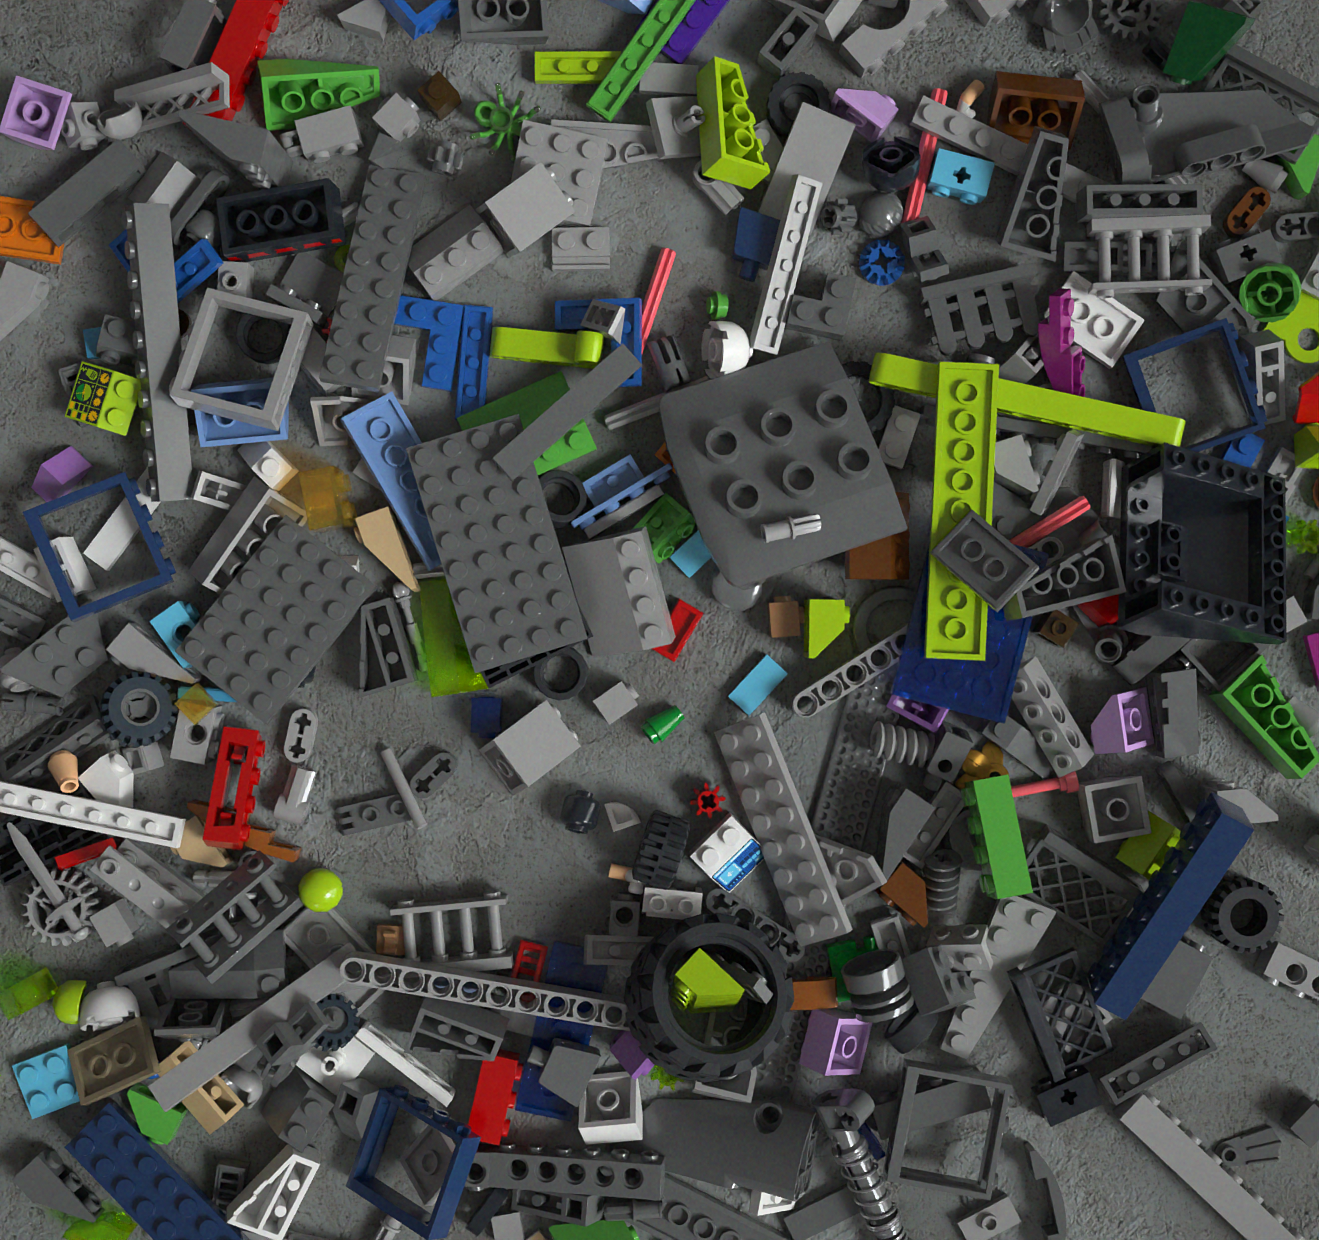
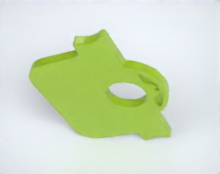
(1303, 317)

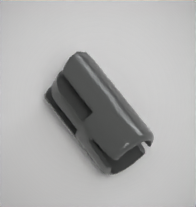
(669, 362)

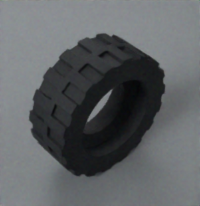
(789, 85)

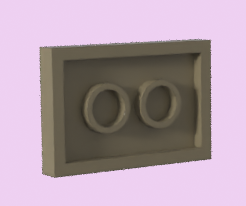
(113, 1060)

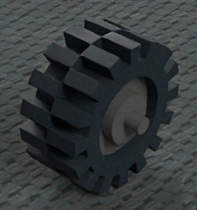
(342, 1023)

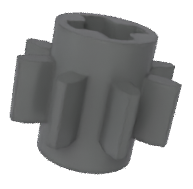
(445, 158)
(839, 216)

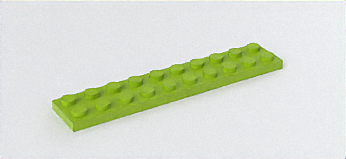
(960, 484)

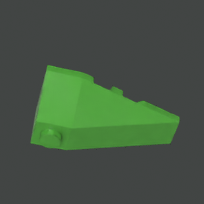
(306, 88)

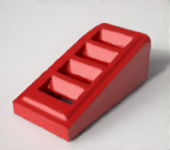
(536, 948)

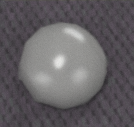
(120, 123)
(244, 1084)

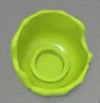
(320, 890)
(68, 1001)

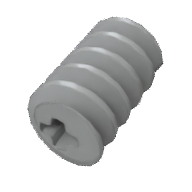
(901, 743)

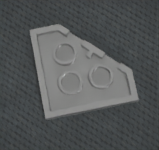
(850, 869)

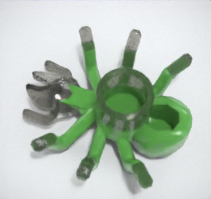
(500, 120)

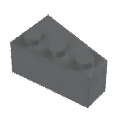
(457, 1029)

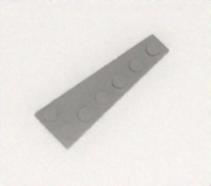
(1012, 936)

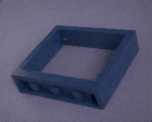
(1237, 361)
(55, 568)
(371, 1148)

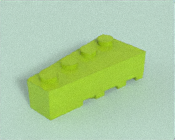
(727, 135)

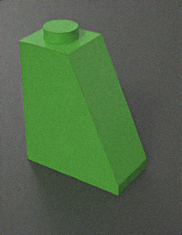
(596, 1231)

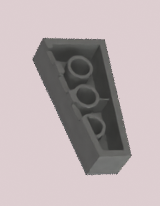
(1036, 198)
(1073, 579)

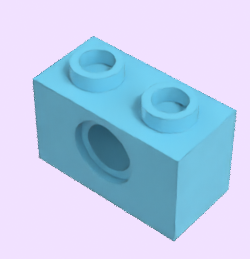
(170, 624)

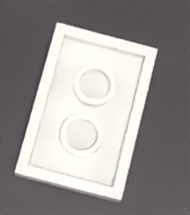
(1099, 324)

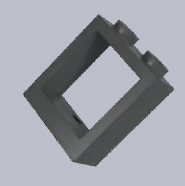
(193, 35)
(1225, 676)

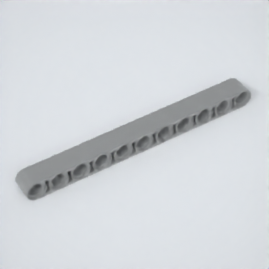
(863, 659)
(483, 996)

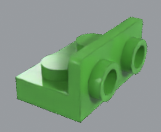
(666, 526)

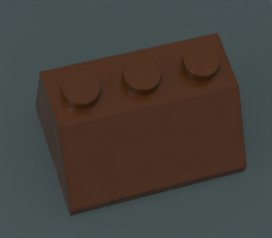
(1033, 100)
(884, 557)

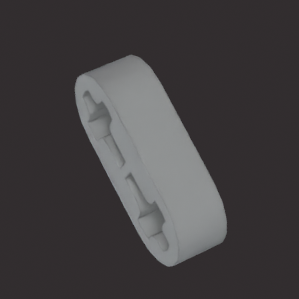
(307, 736)

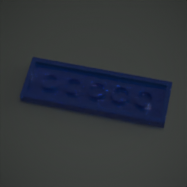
(567, 970)

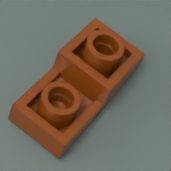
(815, 993)

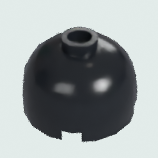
(891, 164)

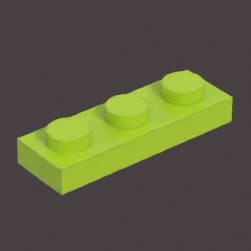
(573, 66)

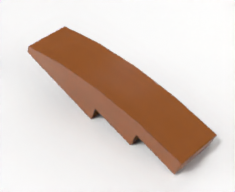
(260, 837)

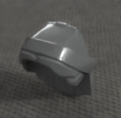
(1066, 24)

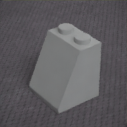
(526, 209)
(530, 747)

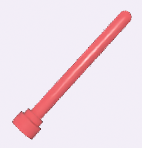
(1065, 783)

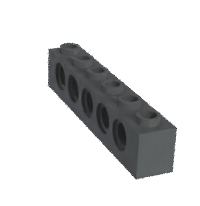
(505, 1173)

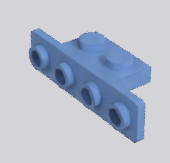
(616, 484)

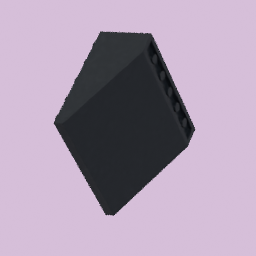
(1202, 549)

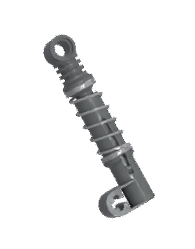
(841, 1116)

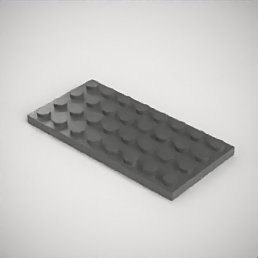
(496, 547)

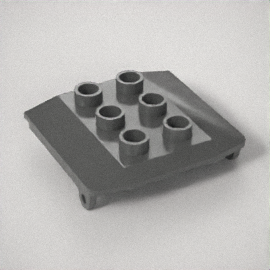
(773, 448)

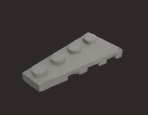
(626, 141)

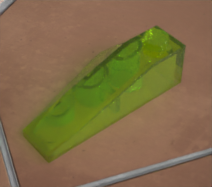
(446, 650)

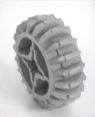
(39, 899)

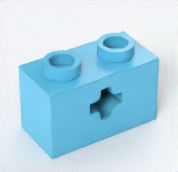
(973, 171)

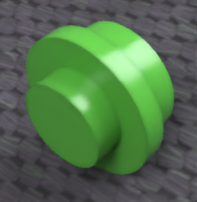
(717, 305)

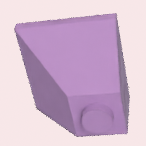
(866, 109)
(1123, 723)

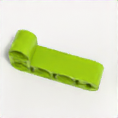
(547, 347)

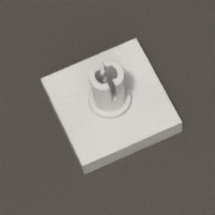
(337, 1066)

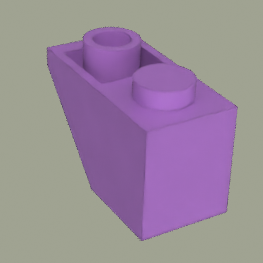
(628, 1053)

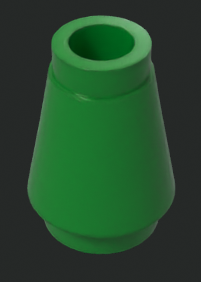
(662, 724)

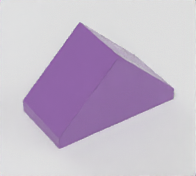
(60, 474)
(918, 712)

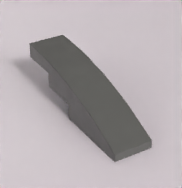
(1084, 258)
(19, 621)

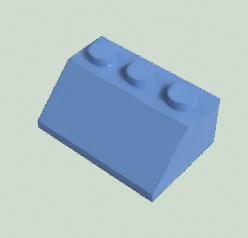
(219, 431)

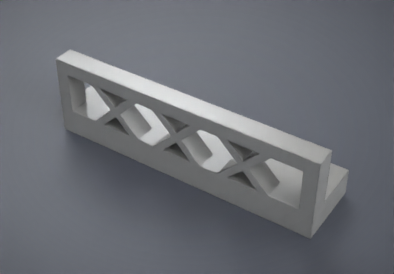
(177, 89)

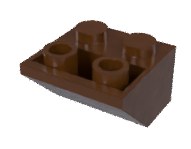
(908, 892)

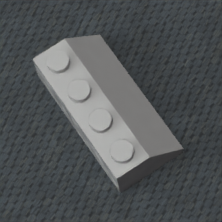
(242, 533)

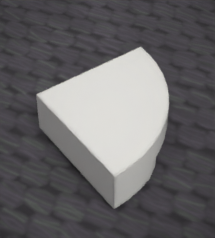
(621, 816)

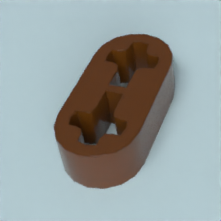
(1251, 216)

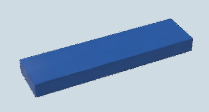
(473, 359)

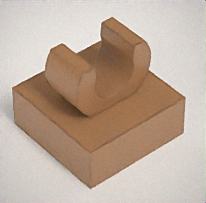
(390, 939)

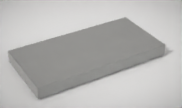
(810, 150)
(321, 934)

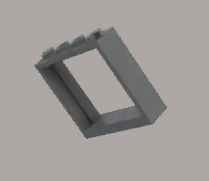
(992, 1151)

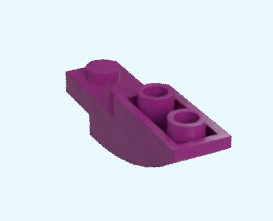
(1061, 359)

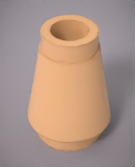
(64, 769)

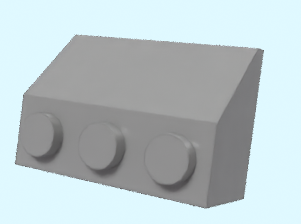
(453, 253)

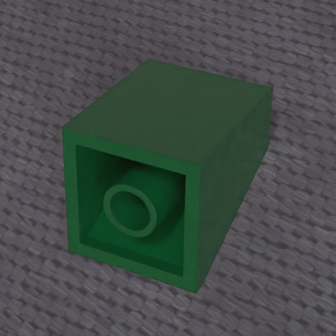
(1203, 40)

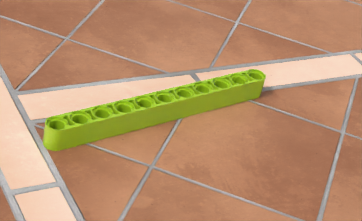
(1039, 404)

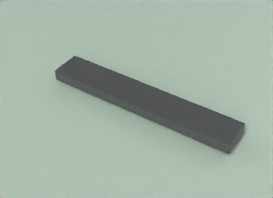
(566, 412)

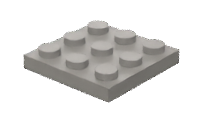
(573, 158)

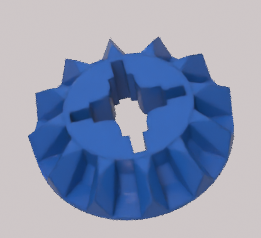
(875, 273)

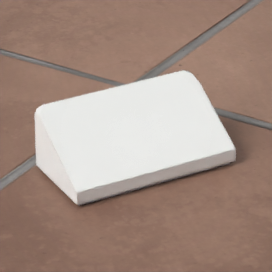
(1111, 489)

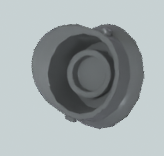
(733, 597)

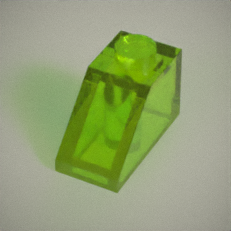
(27, 993)
(107, 1227)

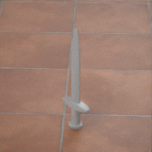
(62, 906)

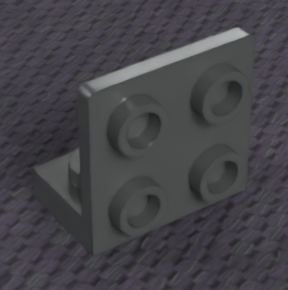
(309, 288)

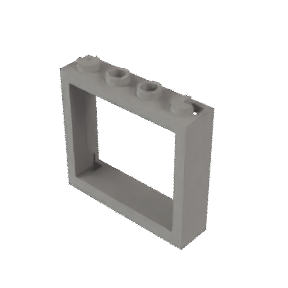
(285, 373)

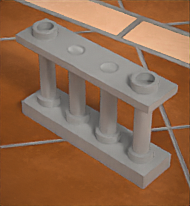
(1162, 228)
(146, 882)
(469, 959)

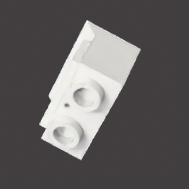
(671, 902)

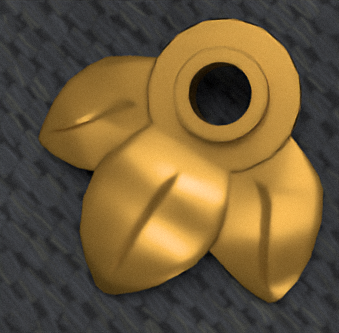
(981, 764)

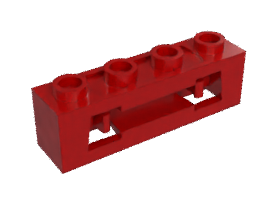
(227, 835)

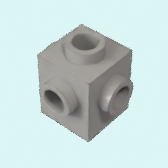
(81, 125)

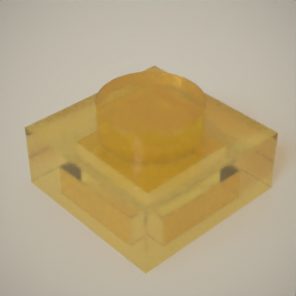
(196, 703)

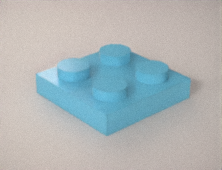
(47, 1081)

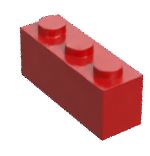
(495, 1096)

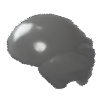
(880, 214)

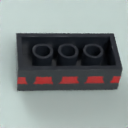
(281, 221)

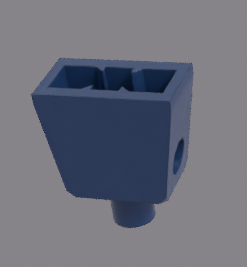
(754, 242)

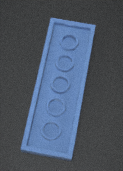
(381, 437)

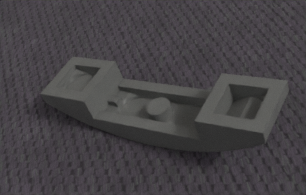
(1040, 1169)

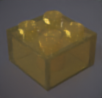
(327, 499)

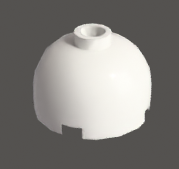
(725, 348)
(108, 1007)

